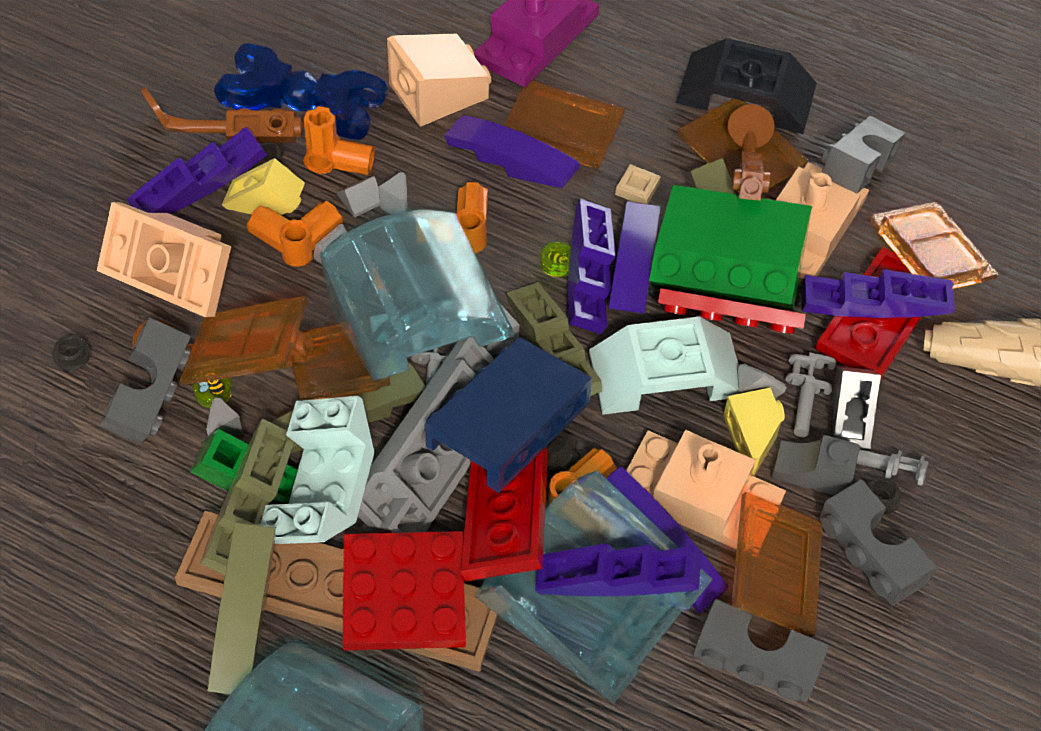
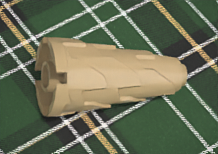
(990, 347)

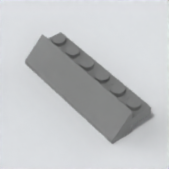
(407, 479)

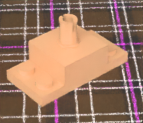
(830, 216)
(165, 257)
(699, 482)

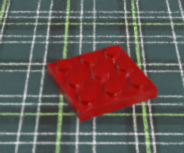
(403, 591)

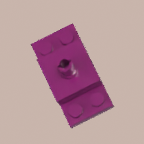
(532, 35)

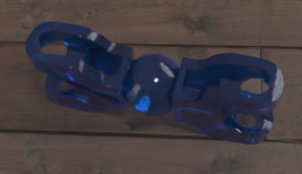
(272, 83)

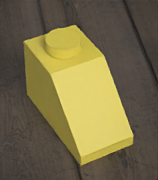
(265, 186)
(754, 423)

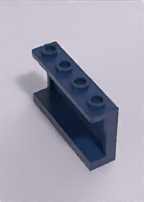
(510, 411)

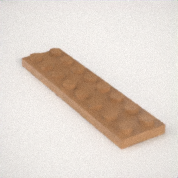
(309, 588)

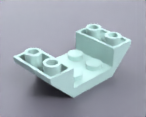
(664, 359)
(330, 471)

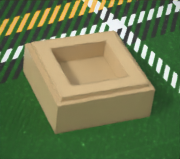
(637, 185)

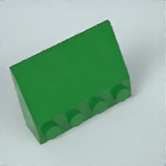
(731, 247)

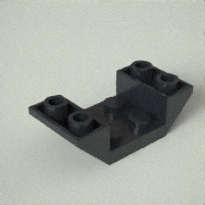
(750, 75)

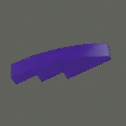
(519, 153)
(203, 174)
(634, 257)
(589, 266)
(873, 297)
(657, 515)
(622, 572)

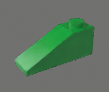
(220, 460)

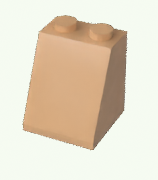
(435, 75)

